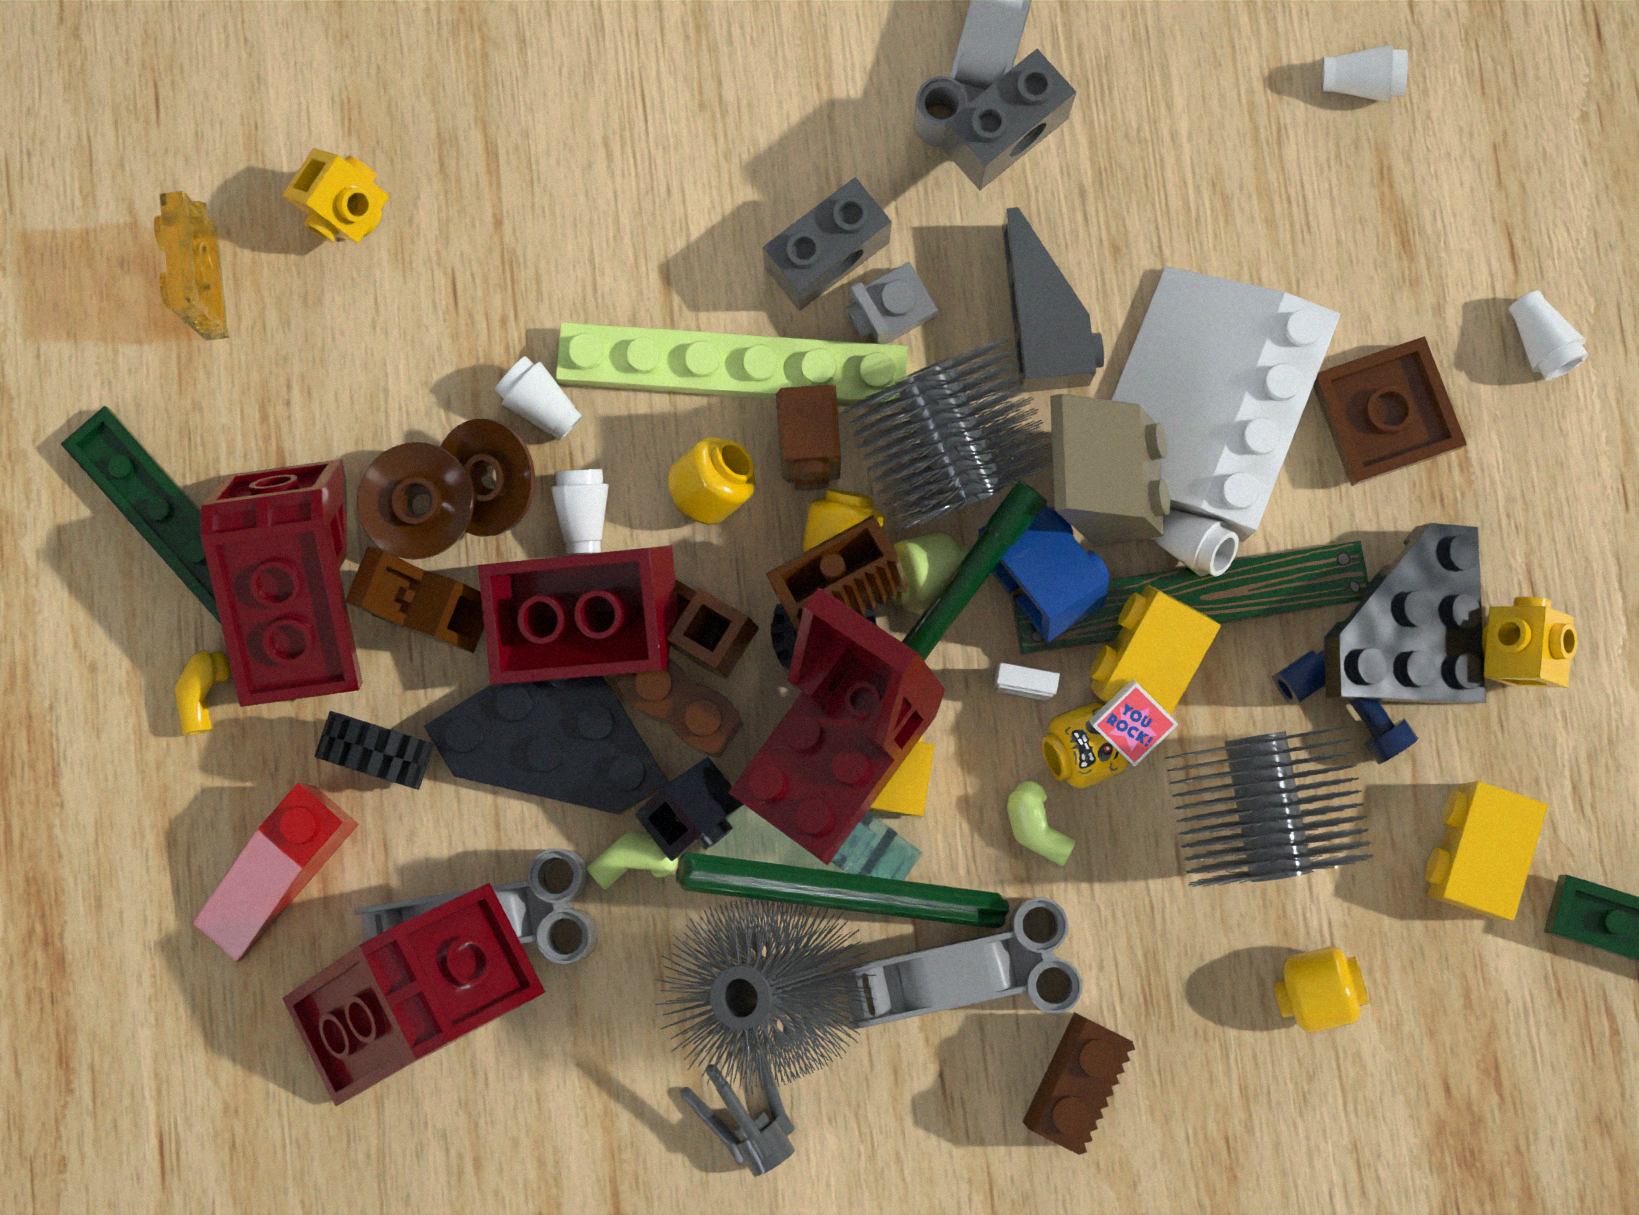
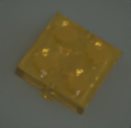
(193, 264)

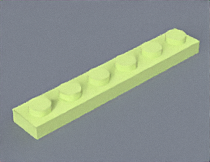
(723, 362)

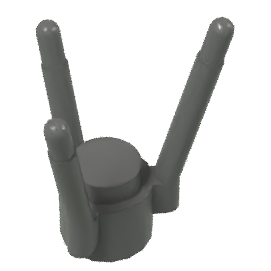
(760, 1140)

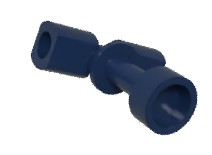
(1308, 675)

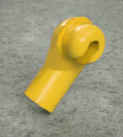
(193, 687)

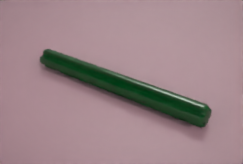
(839, 890)

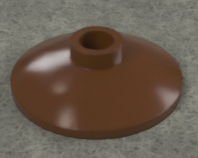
(487, 447)
(389, 492)

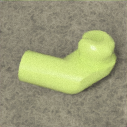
(1031, 826)
(628, 852)

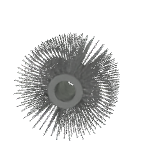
(950, 435)
(1270, 812)
(766, 990)

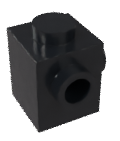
(699, 802)

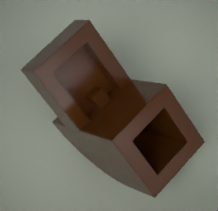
(418, 600)
(710, 631)

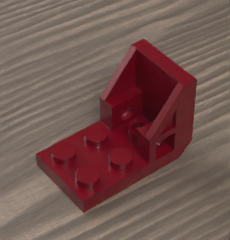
(277, 581)
(846, 733)
(412, 992)

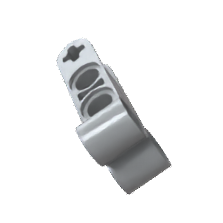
(982, 57)
(528, 904)
(965, 972)

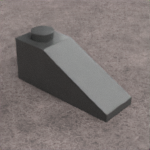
(1047, 316)

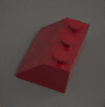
(578, 614)

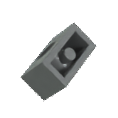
(1008, 119)
(827, 243)

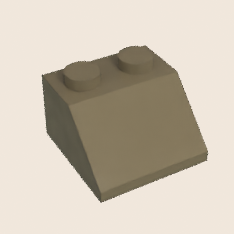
(1108, 469)

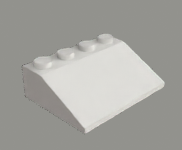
(1228, 384)

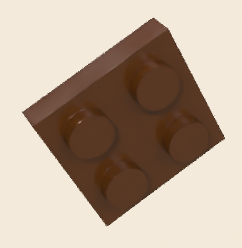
(1388, 411)

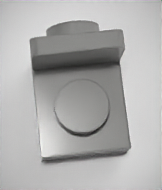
(890, 305)

